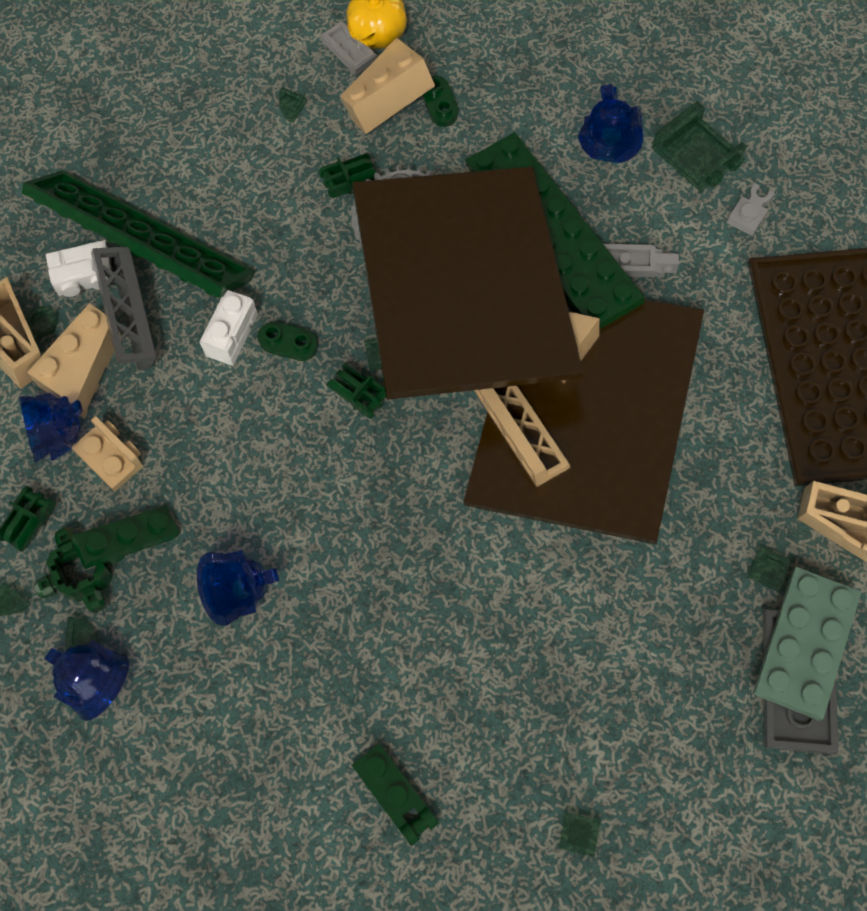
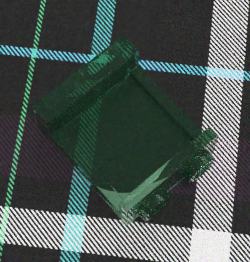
(697, 149)

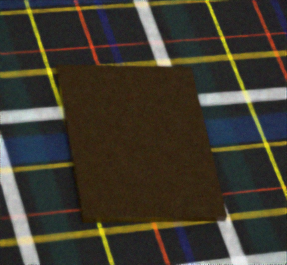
(463, 283)
(817, 358)
(611, 426)

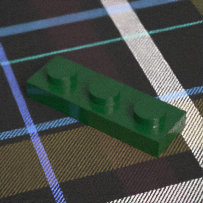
(125, 537)

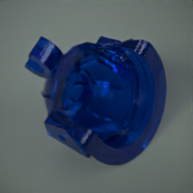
(612, 129)
(50, 424)
(231, 585)
(88, 677)

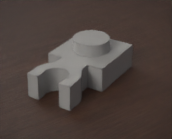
(750, 212)

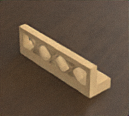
(513, 433)

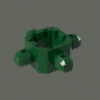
(87, 590)

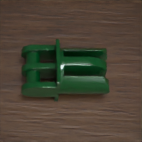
(341, 175)
(356, 388)
(23, 523)

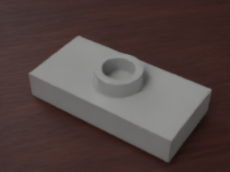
(348, 50)

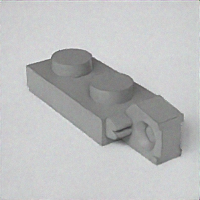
(643, 260)

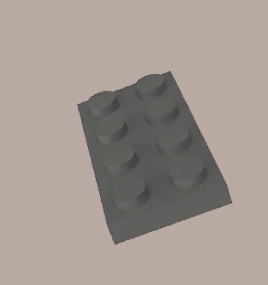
(792, 730)

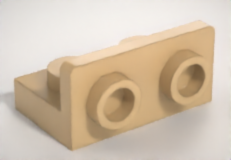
(108, 455)

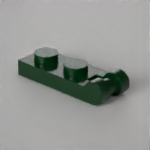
(394, 793)

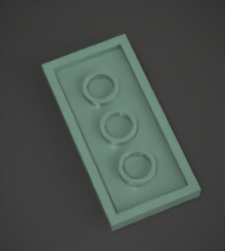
(807, 643)

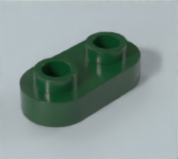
(441, 98)
(285, 342)

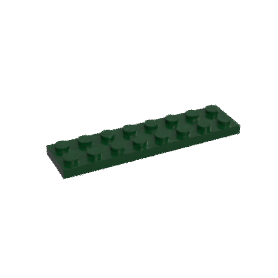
(141, 233)
(587, 270)

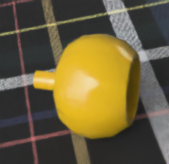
(376, 21)

